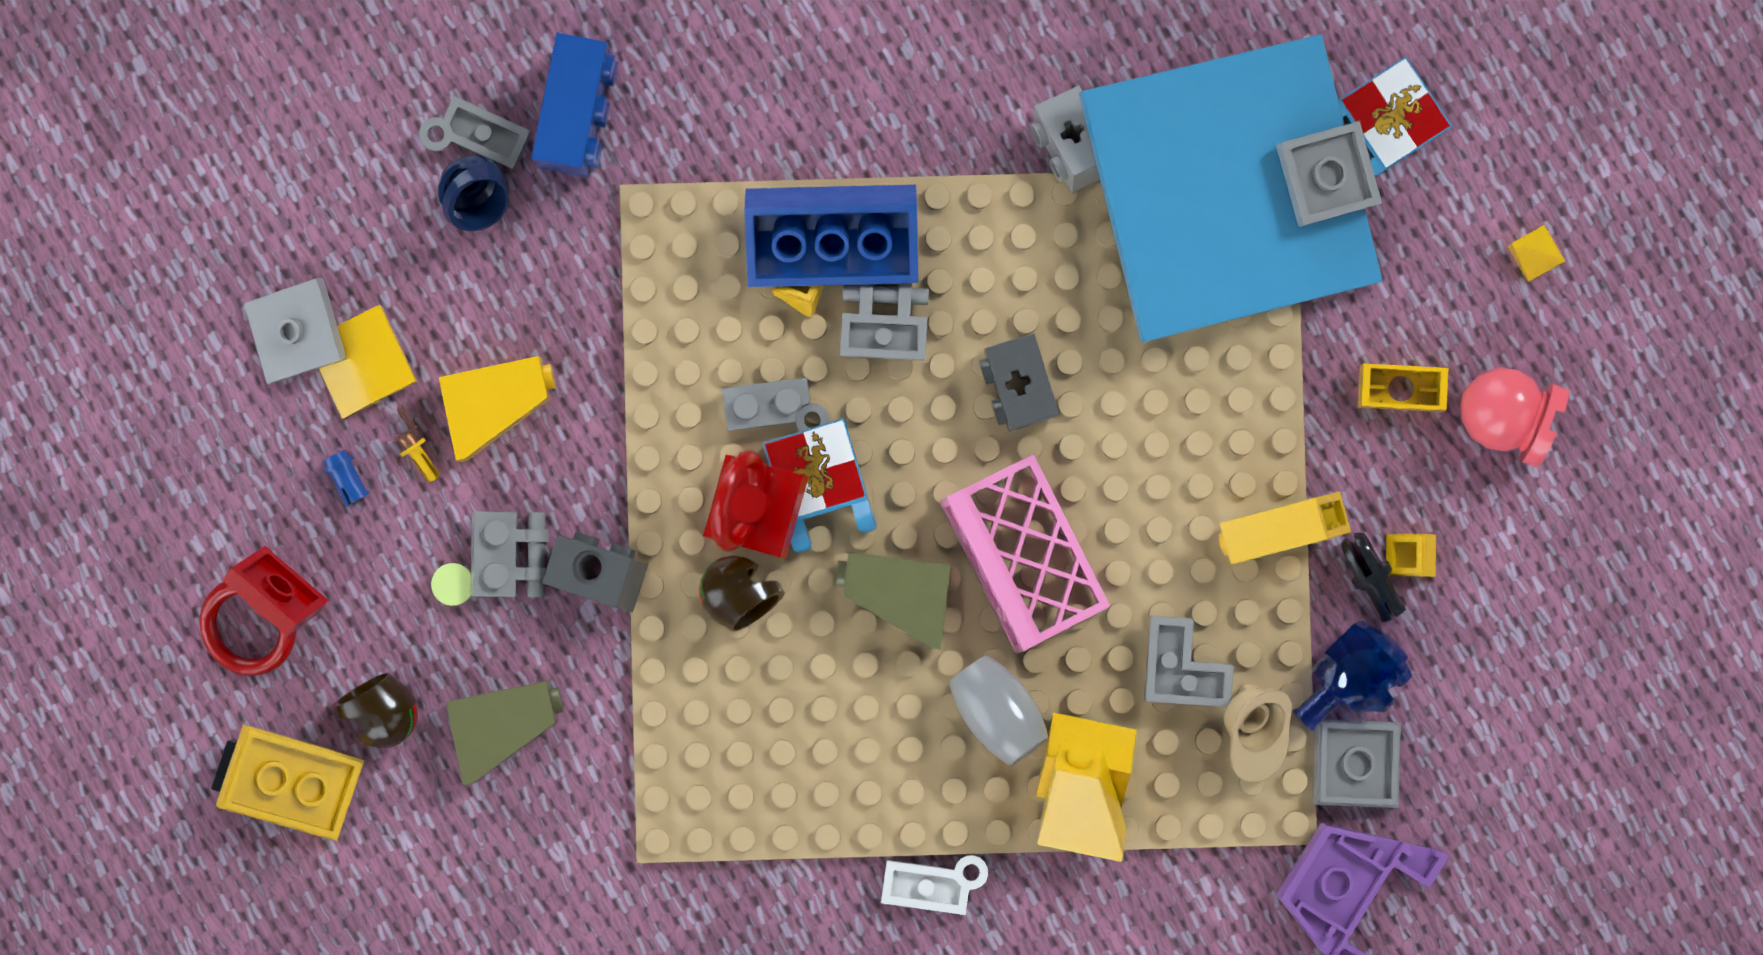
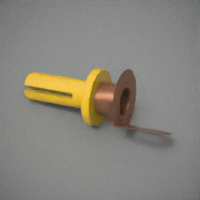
(413, 447)

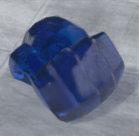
(1356, 674)

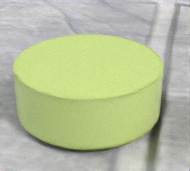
(452, 584)

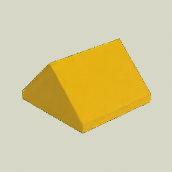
(1114, 740)

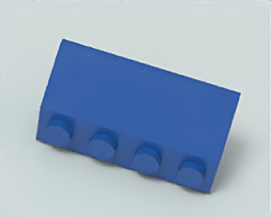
(831, 235)

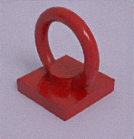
(755, 505)
(272, 593)

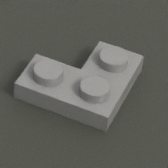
(1171, 673)

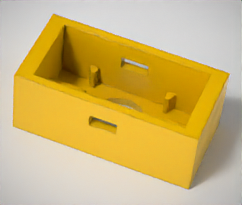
(1429, 387)

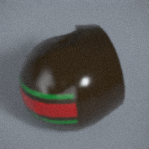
(732, 596)
(383, 709)

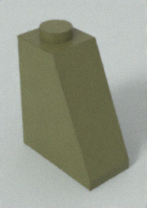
(900, 592)
(499, 724)

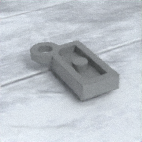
(478, 132)
(770, 405)

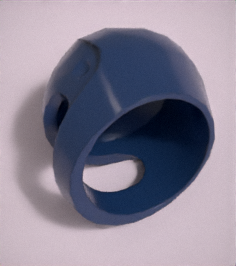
(472, 177)

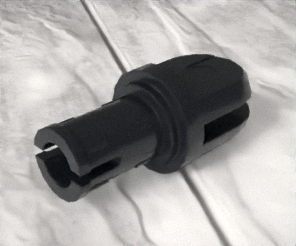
(1374, 578)

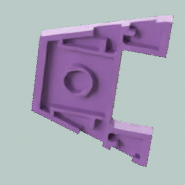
(1342, 876)

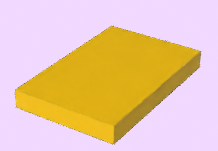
(289, 782)

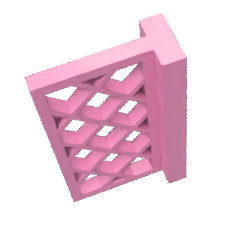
(992, 571)

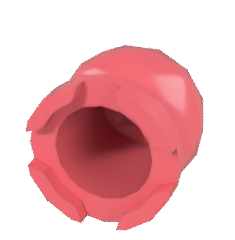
(1510, 412)

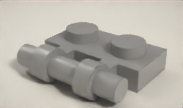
(884, 335)
(494, 554)

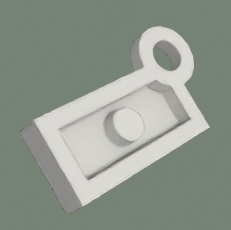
(931, 886)

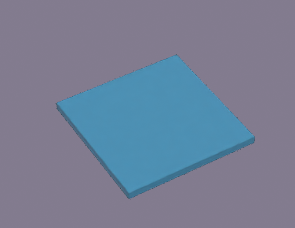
(1205, 195)

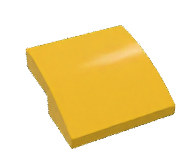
(373, 364)

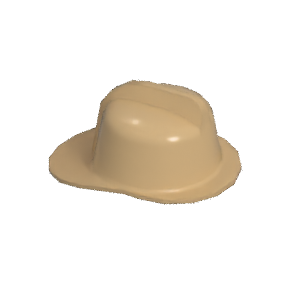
(1258, 731)

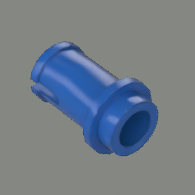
(345, 477)

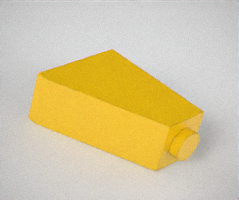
(492, 401)
(1284, 528)
(1082, 805)

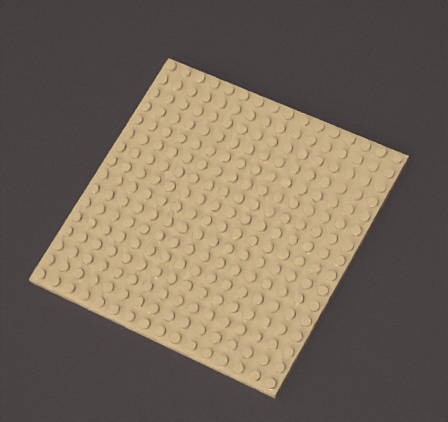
(839, 727)

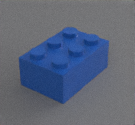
(574, 105)

